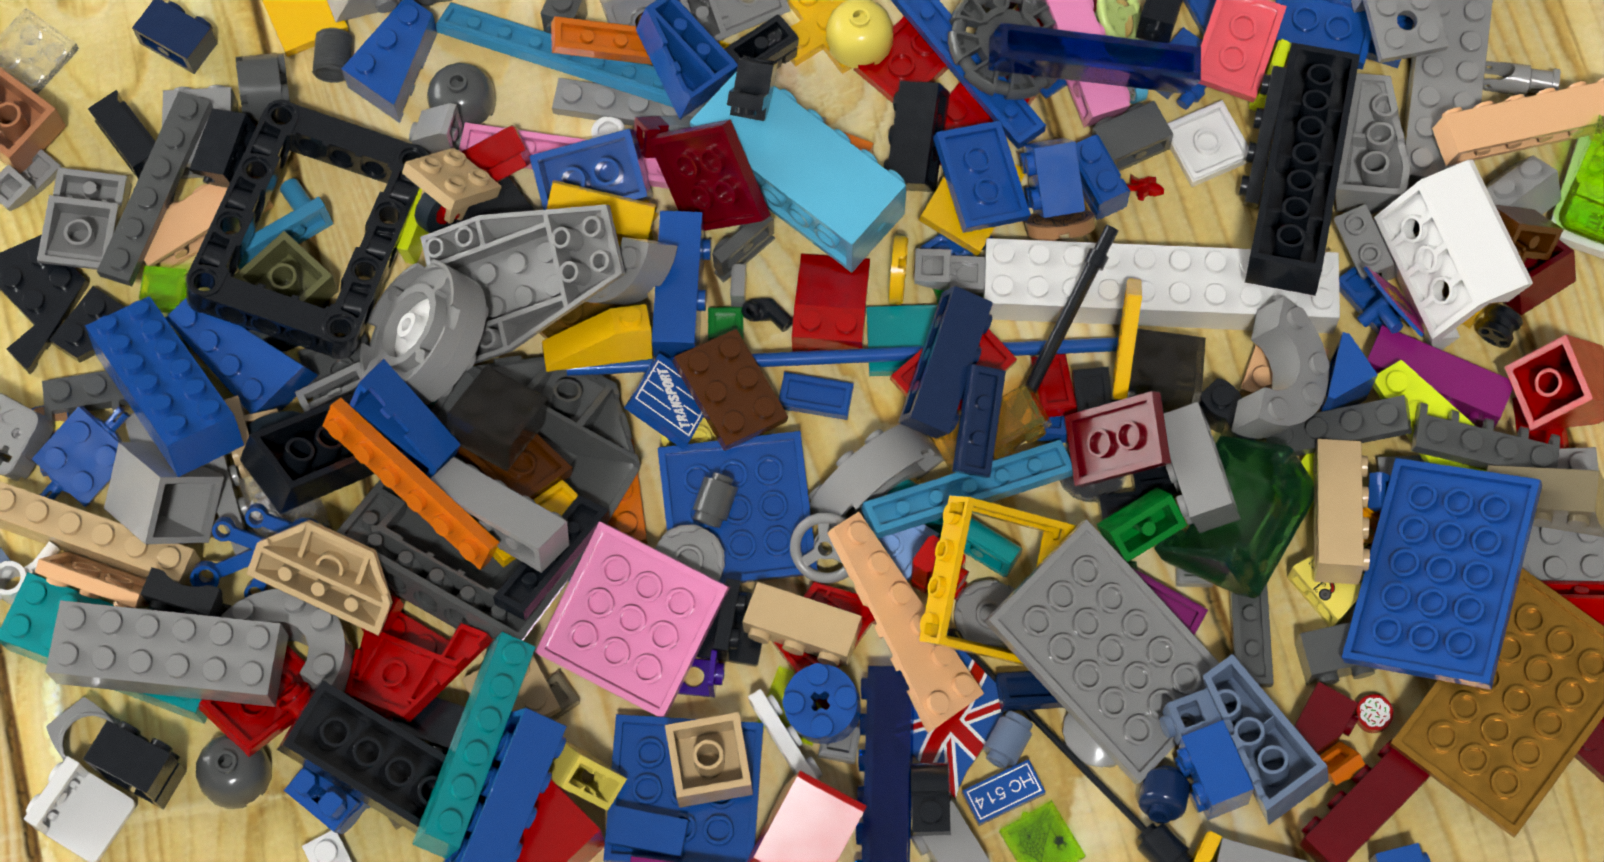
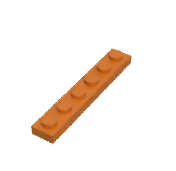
(410, 484)

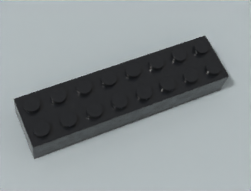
(1303, 170)

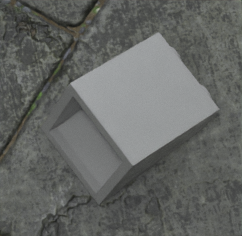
(157, 503)

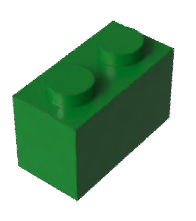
(1142, 524)

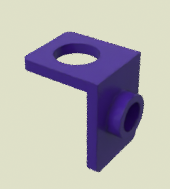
(713, 676)

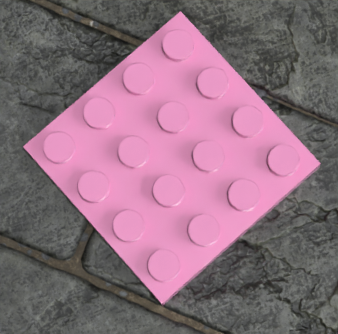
(632, 620)

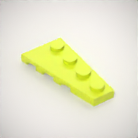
(1402, 380)

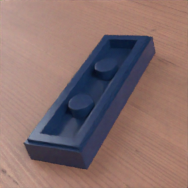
(979, 421)

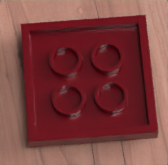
(710, 174)

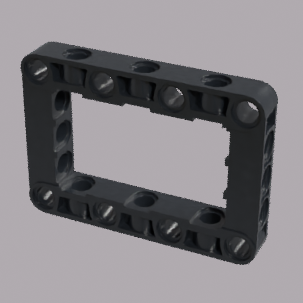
(245, 201)

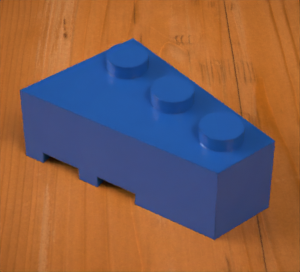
(684, 55)
(391, 58)
(404, 419)

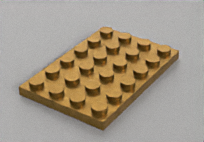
(1516, 740)

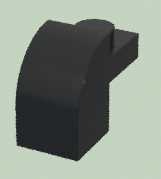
(752, 88)
(930, 799)

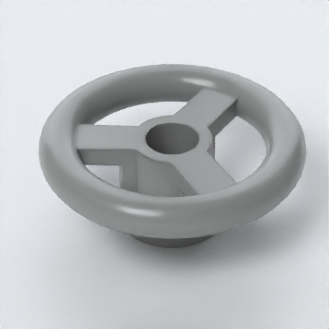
(802, 562)

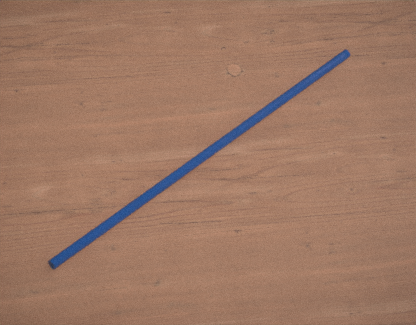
(862, 355)

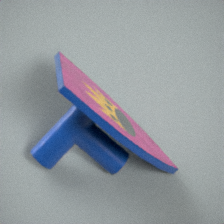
(1382, 307)

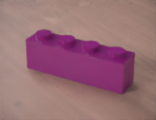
(1463, 384)

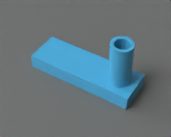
(302, 223)

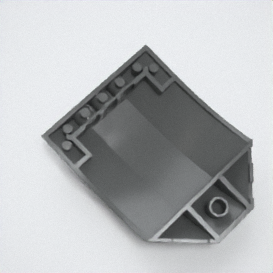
(425, 569)

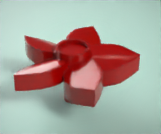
(1145, 187)

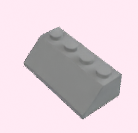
(1526, 185)

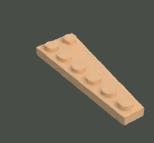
(934, 673)

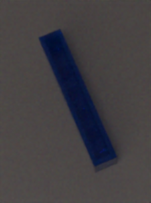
(1094, 58)
(886, 766)

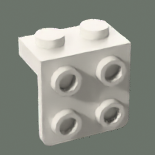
(79, 810)

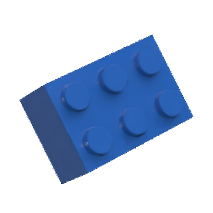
(602, 164)

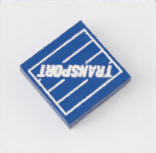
(665, 402)

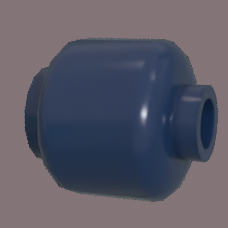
(1164, 794)

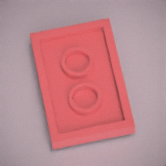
(1239, 45)

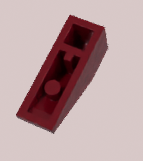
(1326, 718)

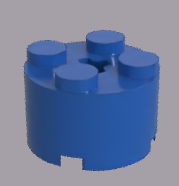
(819, 683)

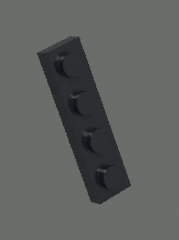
(1264, 121)
(528, 586)

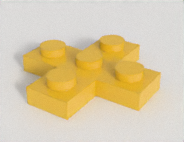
(812, 29)

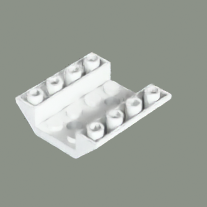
(1457, 244)

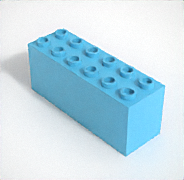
(815, 176)

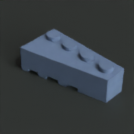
(1271, 748)

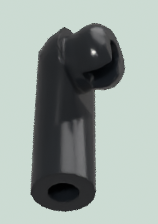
(767, 310)

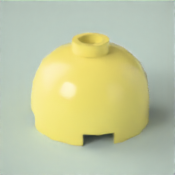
(859, 33)

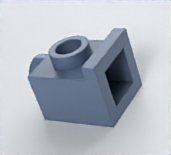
(1197, 707)

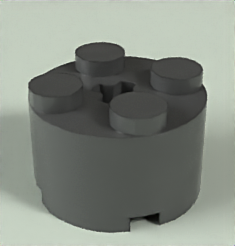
(260, 82)

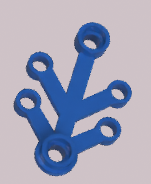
(242, 538)

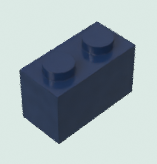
(175, 34)

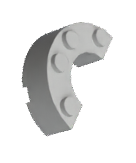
(645, 266)
(1297, 368)
(875, 470)
(329, 645)

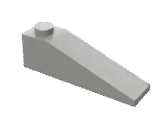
(1374, 152)

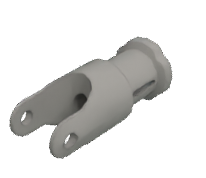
(1519, 78)

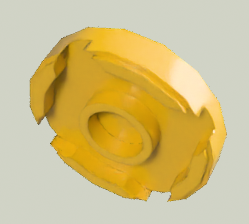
(898, 270)

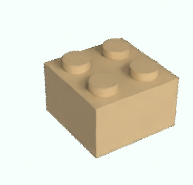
(708, 759)

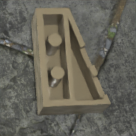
(1568, 498)

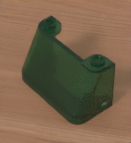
(1272, 500)

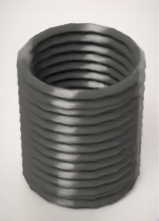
(331, 54)

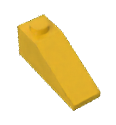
(604, 339)

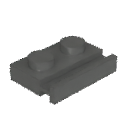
(742, 246)

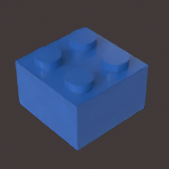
(1052, 177)
(1214, 771)

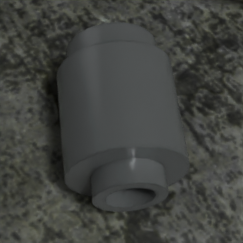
(714, 500)

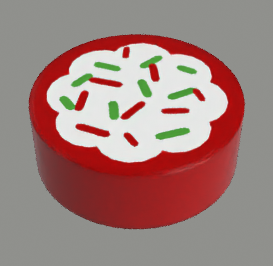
(1374, 713)

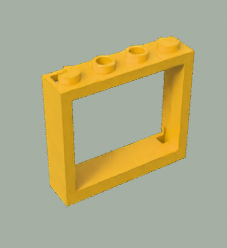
(948, 562)

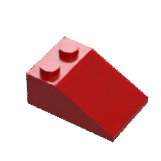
(829, 305)

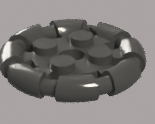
(964, 44)

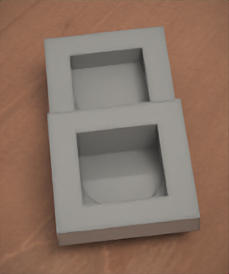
(20, 188)
(942, 271)

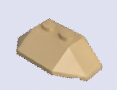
(326, 573)

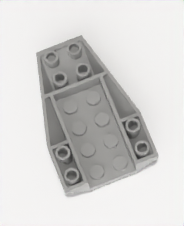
(530, 266)

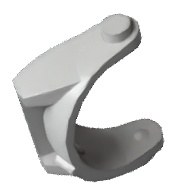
(60, 725)

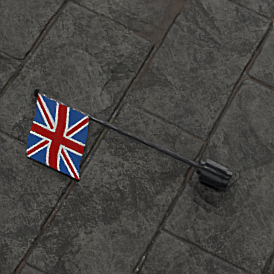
(965, 733)

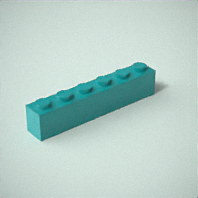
(473, 746)

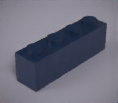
(944, 362)

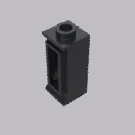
(1158, 20)
(123, 131)

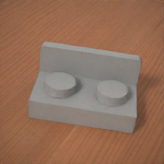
(1365, 243)

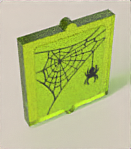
(1042, 837)

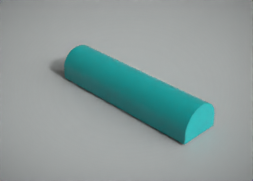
(981, 543)

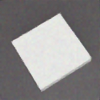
(1207, 143)

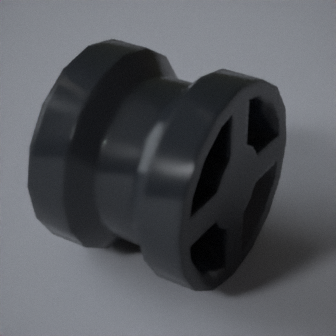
(1500, 326)

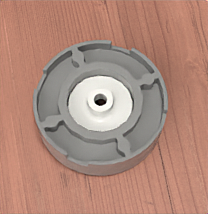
(427, 328)

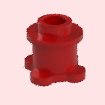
(294, 698)

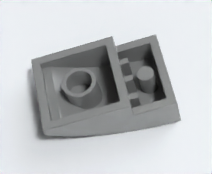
(82, 217)

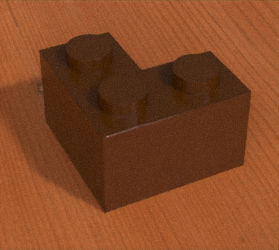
(1530, 232)

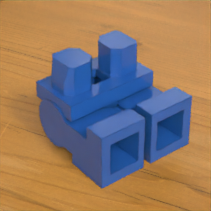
(326, 801)

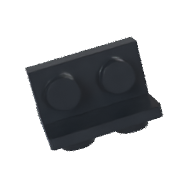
(727, 630)

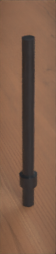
(1095, 261)

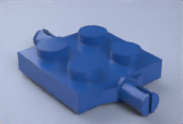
(81, 455)

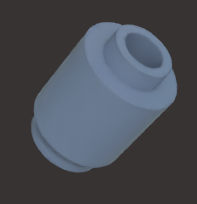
(1008, 740)

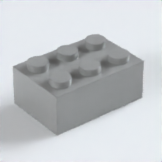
(1198, 470)

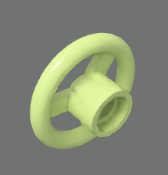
(1114, 16)

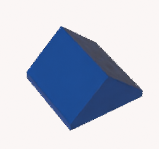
(1349, 376)

